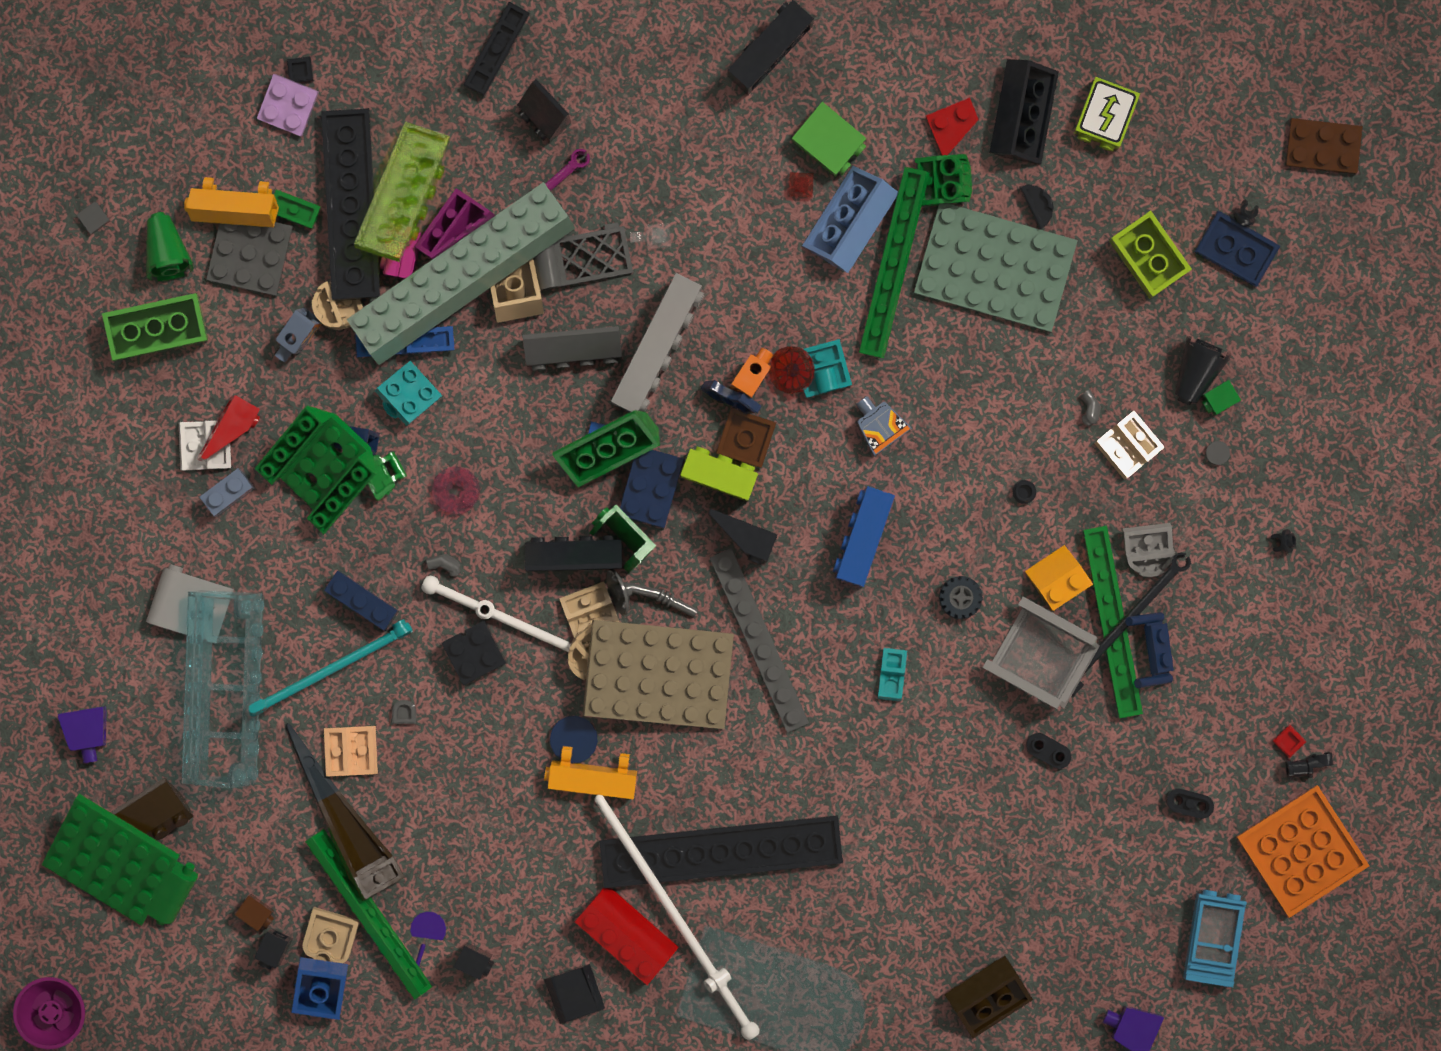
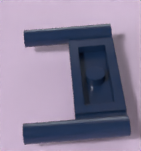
(1158, 649)

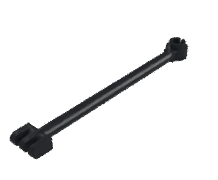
(1138, 608)

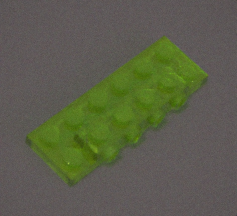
(403, 192)

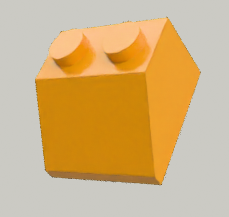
(1058, 578)

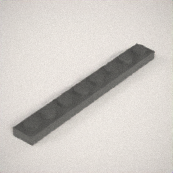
(759, 640)

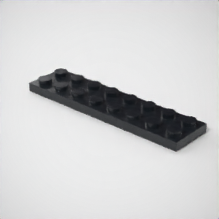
(348, 198)

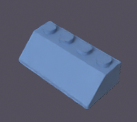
(850, 219)

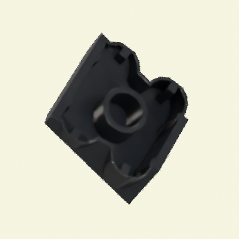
(574, 993)

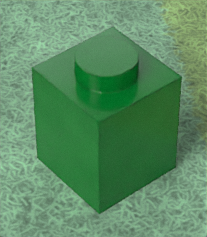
(1220, 398)

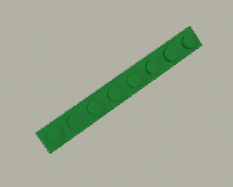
(894, 262)
(1110, 614)
(370, 917)

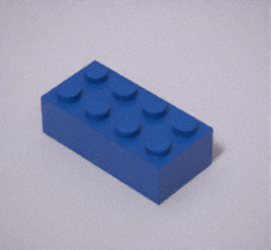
(864, 537)

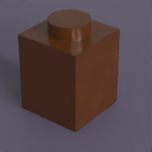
(255, 913)

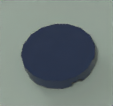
(575, 733)

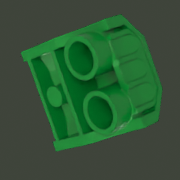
(946, 174)

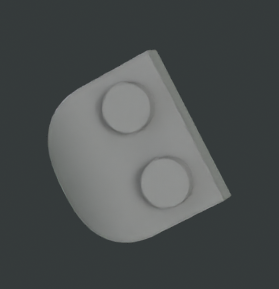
(1149, 548)

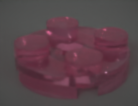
(464, 479)

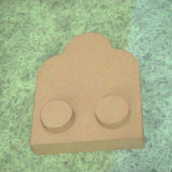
(330, 936)

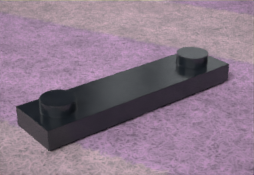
(496, 49)

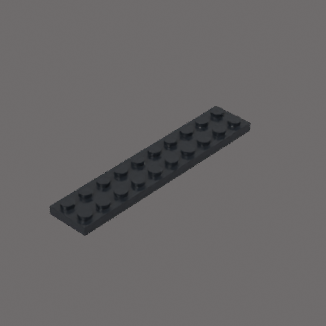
(725, 851)

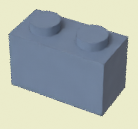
(227, 492)

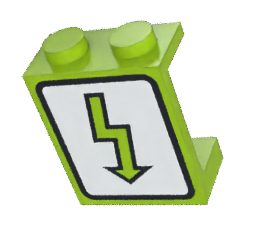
(1106, 114)

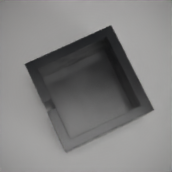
(474, 653)

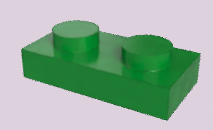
(296, 209)

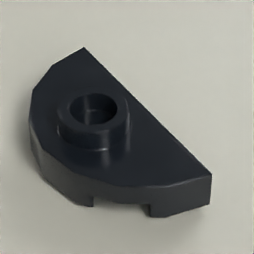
(1039, 203)

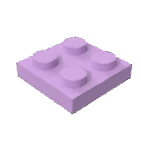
(287, 105)

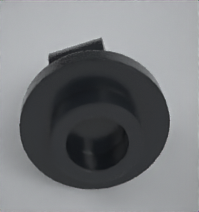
(1245, 217)
(1287, 539)

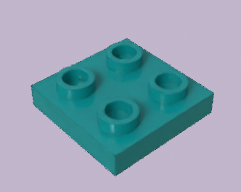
(830, 368)
(407, 394)

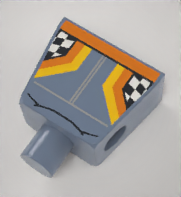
(303, 326)
(880, 425)

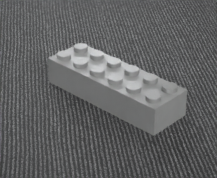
(657, 343)

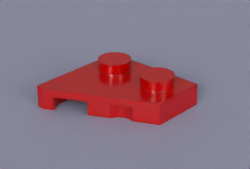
(952, 124)

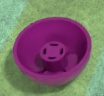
(35, 1013)

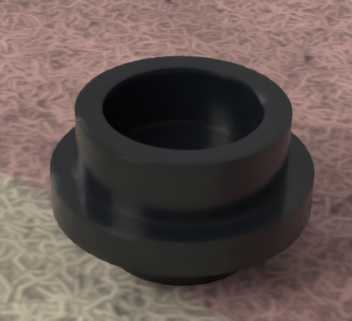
(1024, 492)

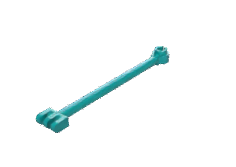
(399, 630)

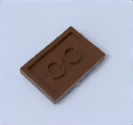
(1323, 146)

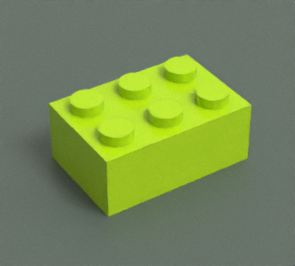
(1150, 254)
(719, 473)

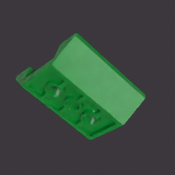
(310, 448)

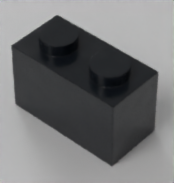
(273, 949)
(474, 961)

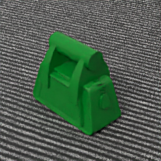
(382, 482)

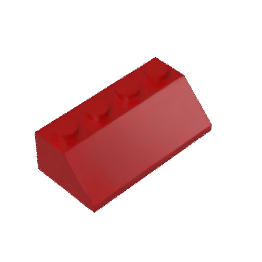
(626, 934)

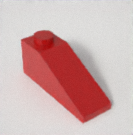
(233, 422)

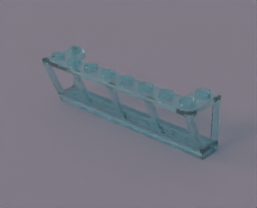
(199, 687)

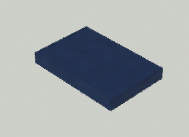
(1237, 249)

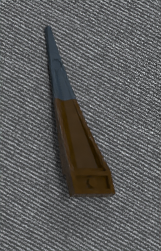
(361, 852)

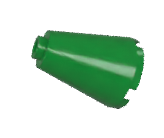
(165, 250)

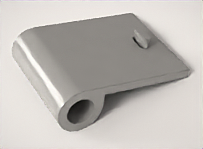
(171, 600)

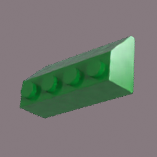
(608, 447)

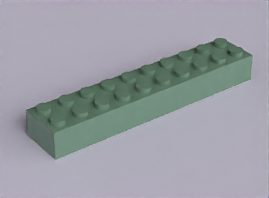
(461, 273)

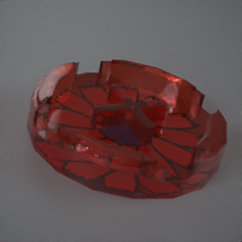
(791, 369)

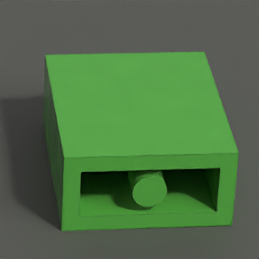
(829, 140)

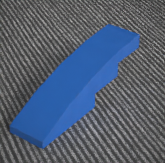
(435, 340)

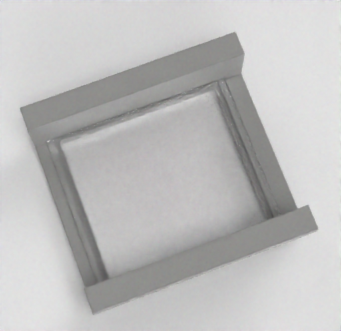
(1044, 655)

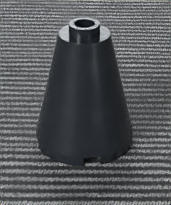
(1198, 369)

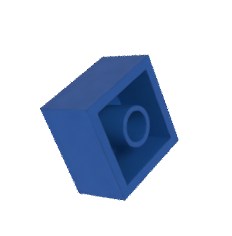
(319, 988)

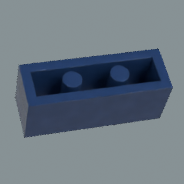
(361, 600)

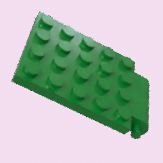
(119, 864)

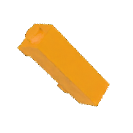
(232, 207)
(590, 778)

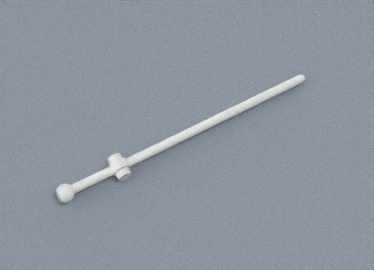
(431, 586)
(716, 979)

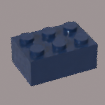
(651, 487)

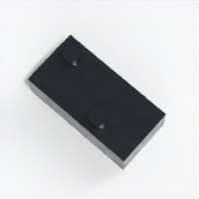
(770, 46)

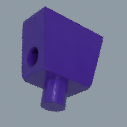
(85, 731)
(1134, 1027)

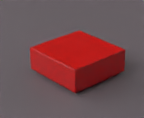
(1289, 741)

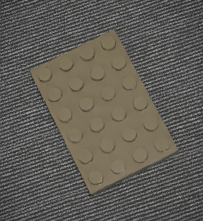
(658, 674)

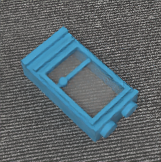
(1214, 938)

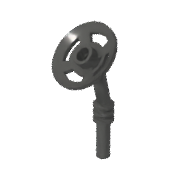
(622, 590)

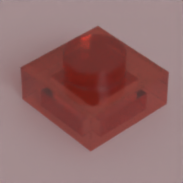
(801, 185)

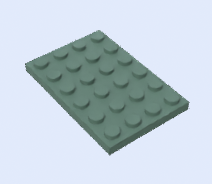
(995, 266)

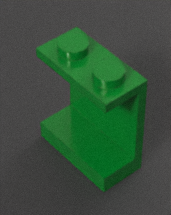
(627, 532)

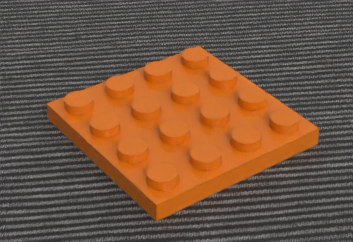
(1302, 851)

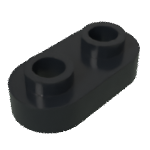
(1049, 750)
(1189, 803)

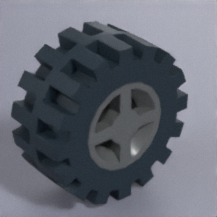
(968, 595)

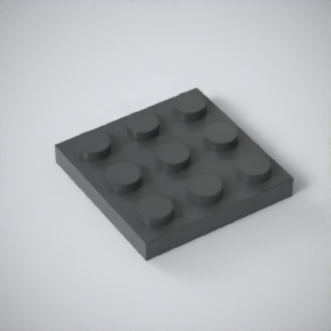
(250, 256)

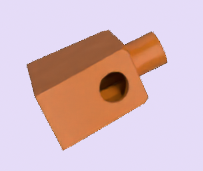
(746, 380)

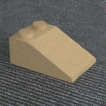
(517, 294)

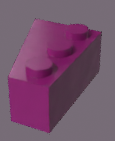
(452, 223)

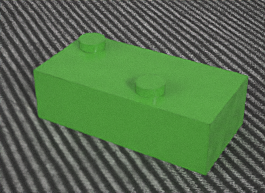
(155, 327)

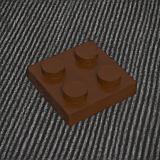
(746, 438)

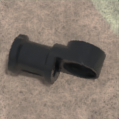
(1305, 767)

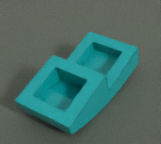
(892, 674)

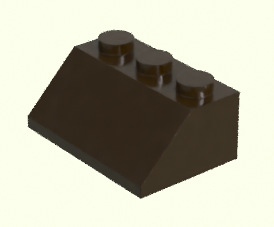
(156, 810)
(988, 996)

